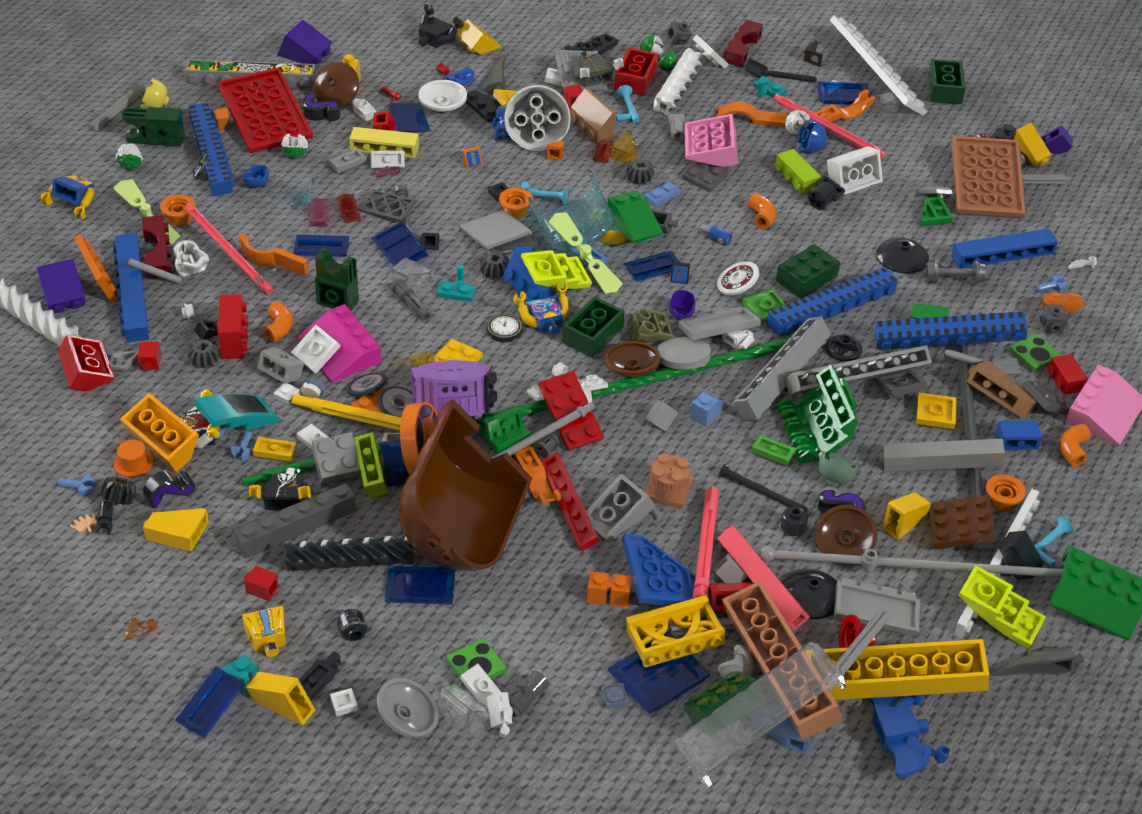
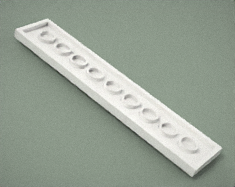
(878, 64)

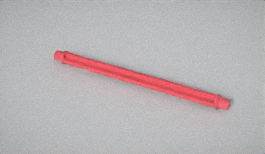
(830, 127)
(228, 248)

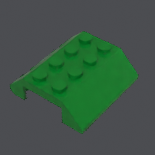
(820, 419)
(1098, 593)

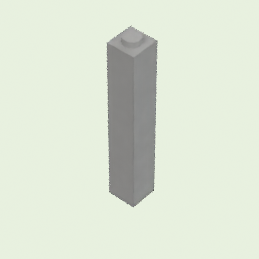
(943, 455)

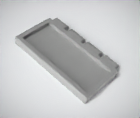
(719, 323)
(866, 601)

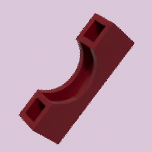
(737, 52)
(155, 233)

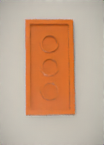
(96, 267)

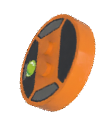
(414, 429)

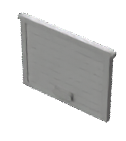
(566, 64)
(495, 229)

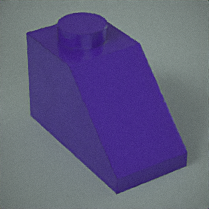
(1058, 140)

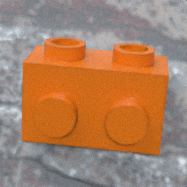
(1070, 301)

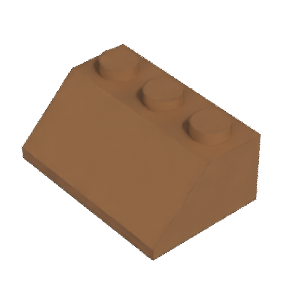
(593, 116)

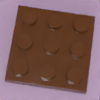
(962, 522)

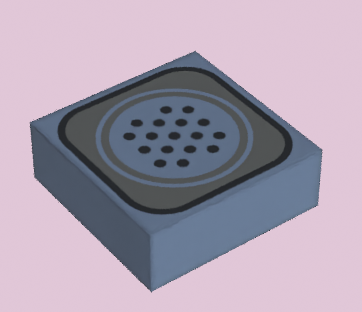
(614, 696)

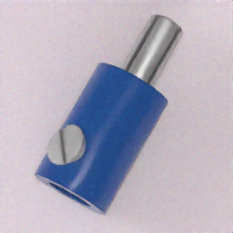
(717, 234)

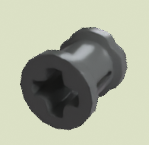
(546, 444)

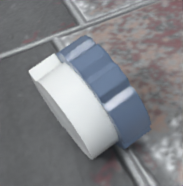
(312, 388)

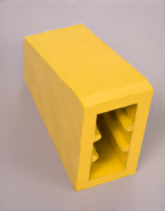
(1032, 145)
(905, 514)
(176, 528)
(282, 696)

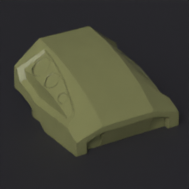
(649, 326)

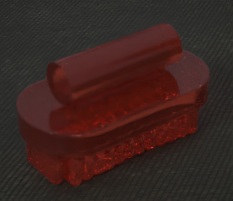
(603, 151)

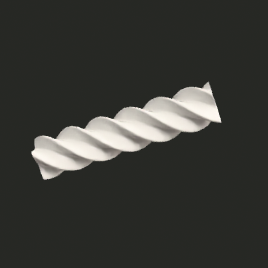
(676, 81)
(33, 315)

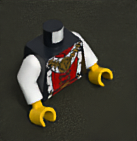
(200, 424)

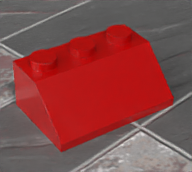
(84, 363)

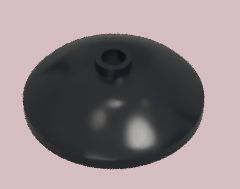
(902, 255)
(813, 591)

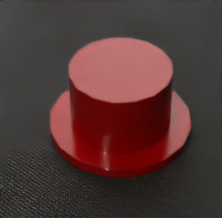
(849, 631)

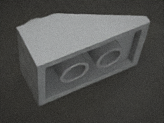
(619, 508)

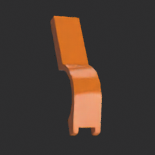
(856, 109)
(757, 116)
(274, 257)
(539, 485)

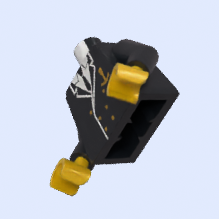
(282, 490)

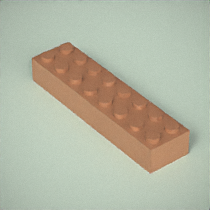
(770, 644)

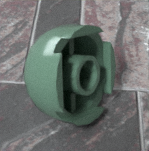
(837, 468)

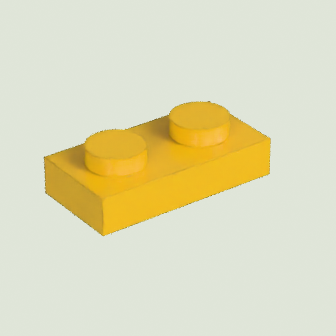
(274, 449)

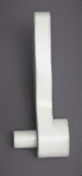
(1080, 263)

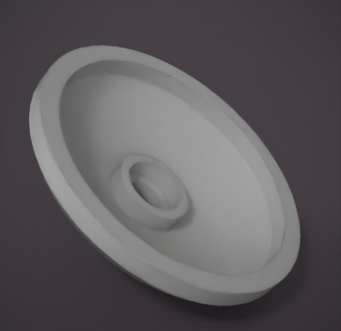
(407, 708)

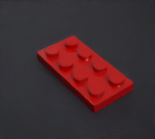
(563, 397)

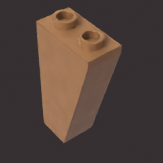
(1001, 388)

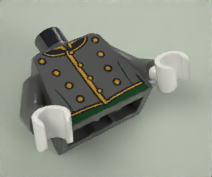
(595, 69)

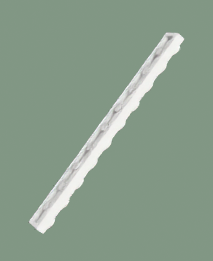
(1024, 516)

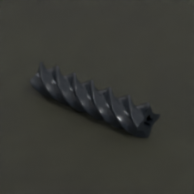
(348, 553)

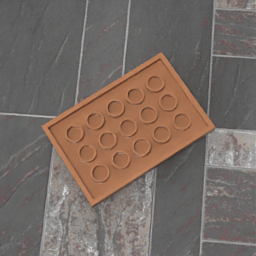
(988, 177)

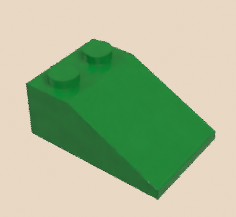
(634, 216)

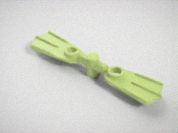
(130, 192)
(604, 277)

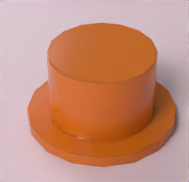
(515, 202)
(174, 209)
(133, 459)
(1005, 492)

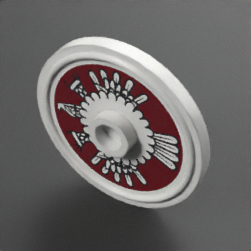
(738, 278)

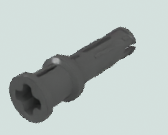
(407, 295)

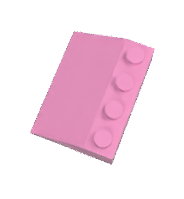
(712, 141)
(1106, 406)

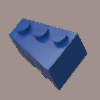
(521, 279)

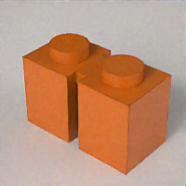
(618, 584)

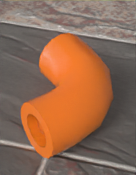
(766, 211)
(282, 323)
(1071, 442)

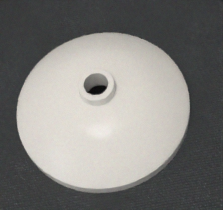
(442, 95)

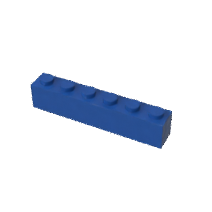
(1004, 248)

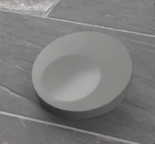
(684, 353)

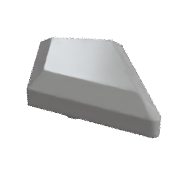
(939, 191)
(123, 360)

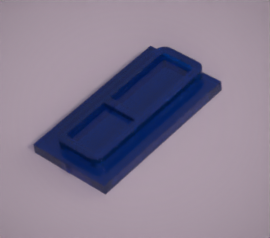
(311, 244)
(651, 266)
(394, 463)
(210, 702)

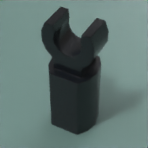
(105, 516)

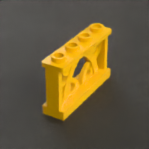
(683, 614)

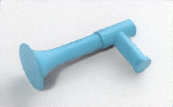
(625, 92)
(563, 195)
(1063, 526)

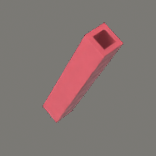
(759, 571)

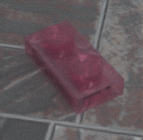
(319, 212)

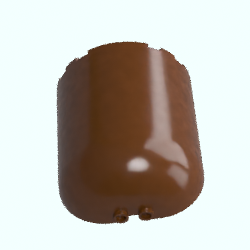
(459, 498)

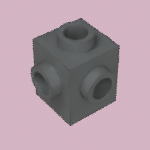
(678, 33)
(1053, 319)

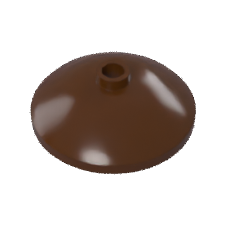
(343, 88)
(632, 358)
(845, 521)

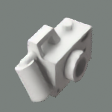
(363, 109)
(738, 339)
(500, 712)

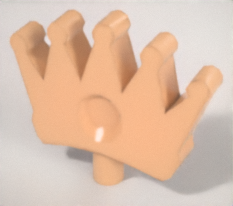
(84, 524)

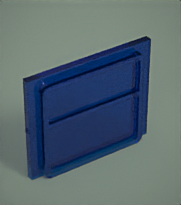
(659, 683)

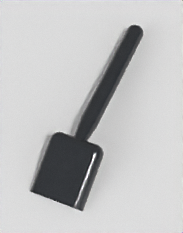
(761, 70)

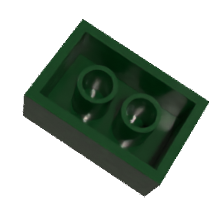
(946, 81)
(807, 271)
(593, 326)
(717, 694)

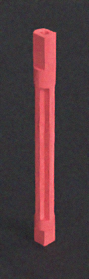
(710, 507)

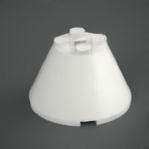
(533, 130)

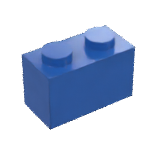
(1019, 435)

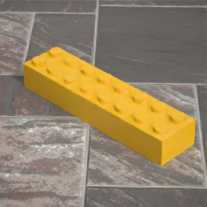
(914, 669)

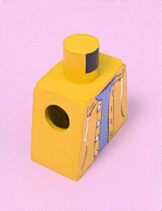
(266, 630)

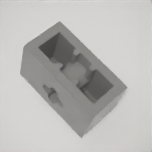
(280, 365)

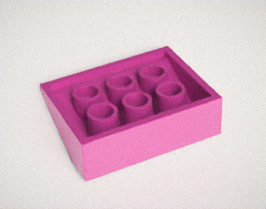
(357, 347)

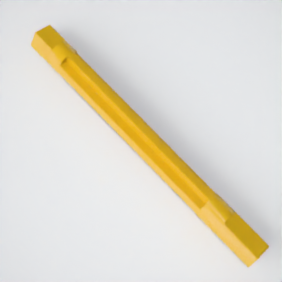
(348, 412)

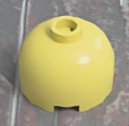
(155, 95)

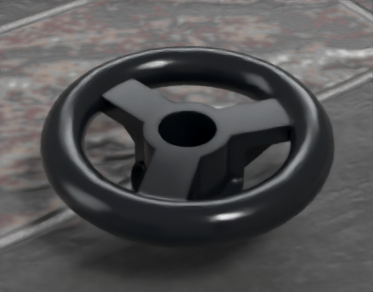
(845, 343)

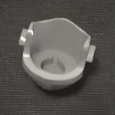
(742, 662)

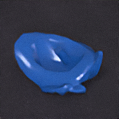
(462, 77)

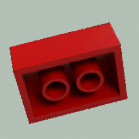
(637, 70)
(232, 326)

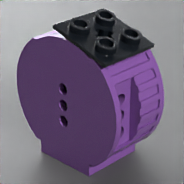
(464, 381)

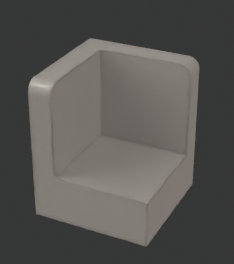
(661, 415)
(729, 570)

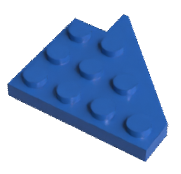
(655, 573)

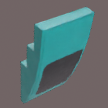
(236, 410)

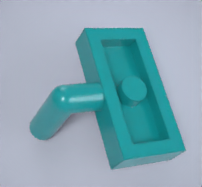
(769, 87)
(457, 290)
(242, 669)

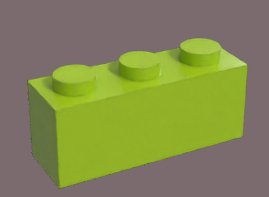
(797, 171)
(370, 465)

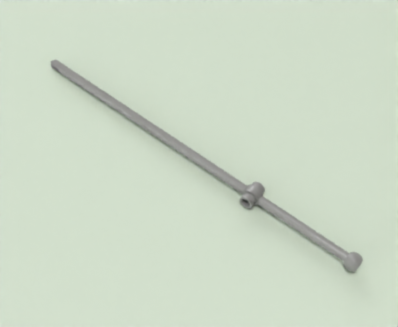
(870, 560)

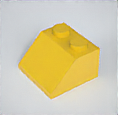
(477, 38)

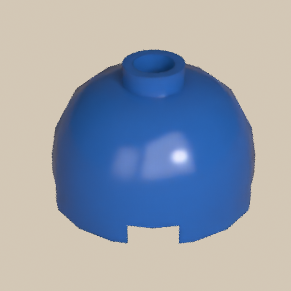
(812, 135)

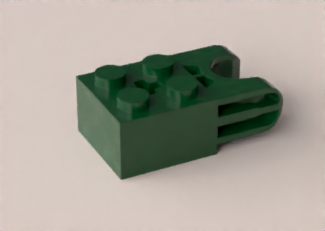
(154, 126)
(336, 282)

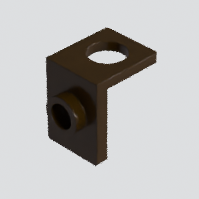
(809, 51)

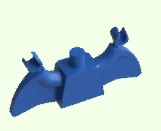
(900, 731)

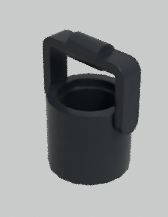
(824, 193)

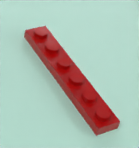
(570, 501)

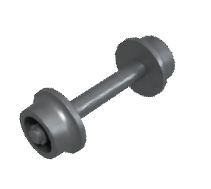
(933, 271)

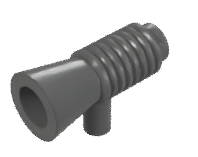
(528, 690)

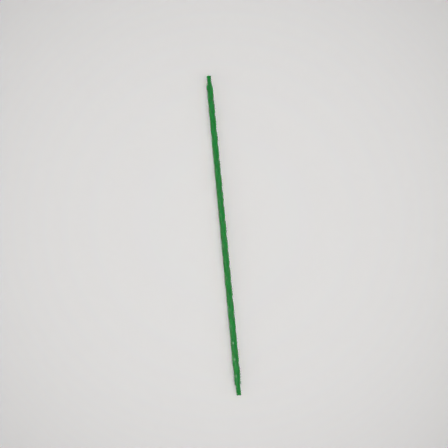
(539, 406)

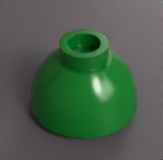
(668, 61)

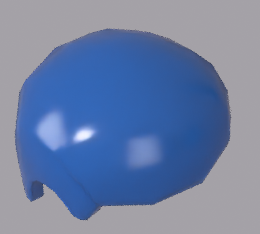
(257, 176)

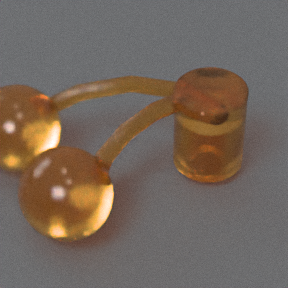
(134, 623)

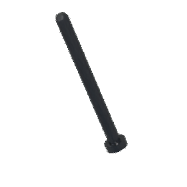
(726, 471)

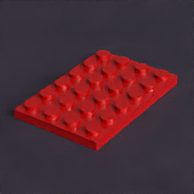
(264, 109)

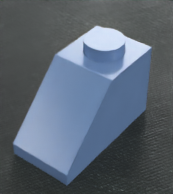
(706, 408)

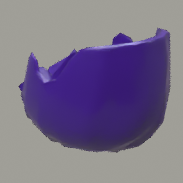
(682, 304)

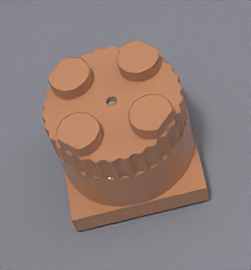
(669, 480)

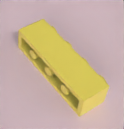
(383, 140)

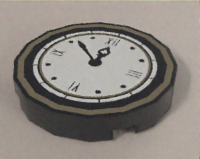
(504, 327)

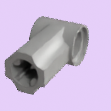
(676, 124)

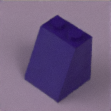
(304, 44)
(61, 285)

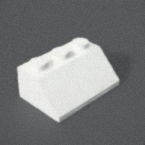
(856, 169)

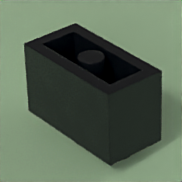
(1020, 551)

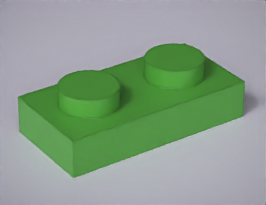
(773, 450)

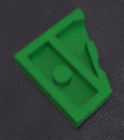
(935, 212)

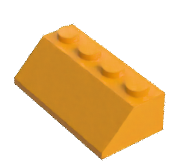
(161, 431)

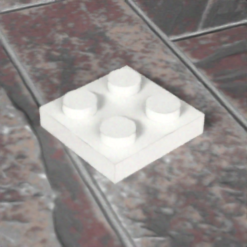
(709, 52)
(315, 349)

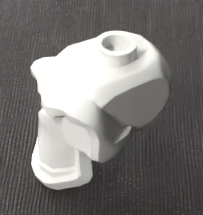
(189, 258)

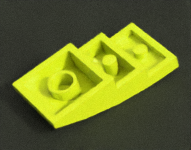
(551, 268)
(1001, 607)

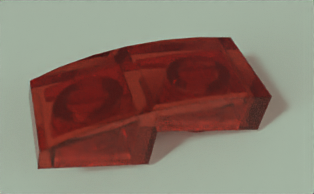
(348, 208)

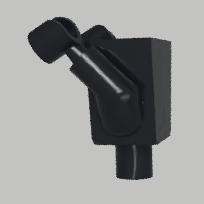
(435, 31)

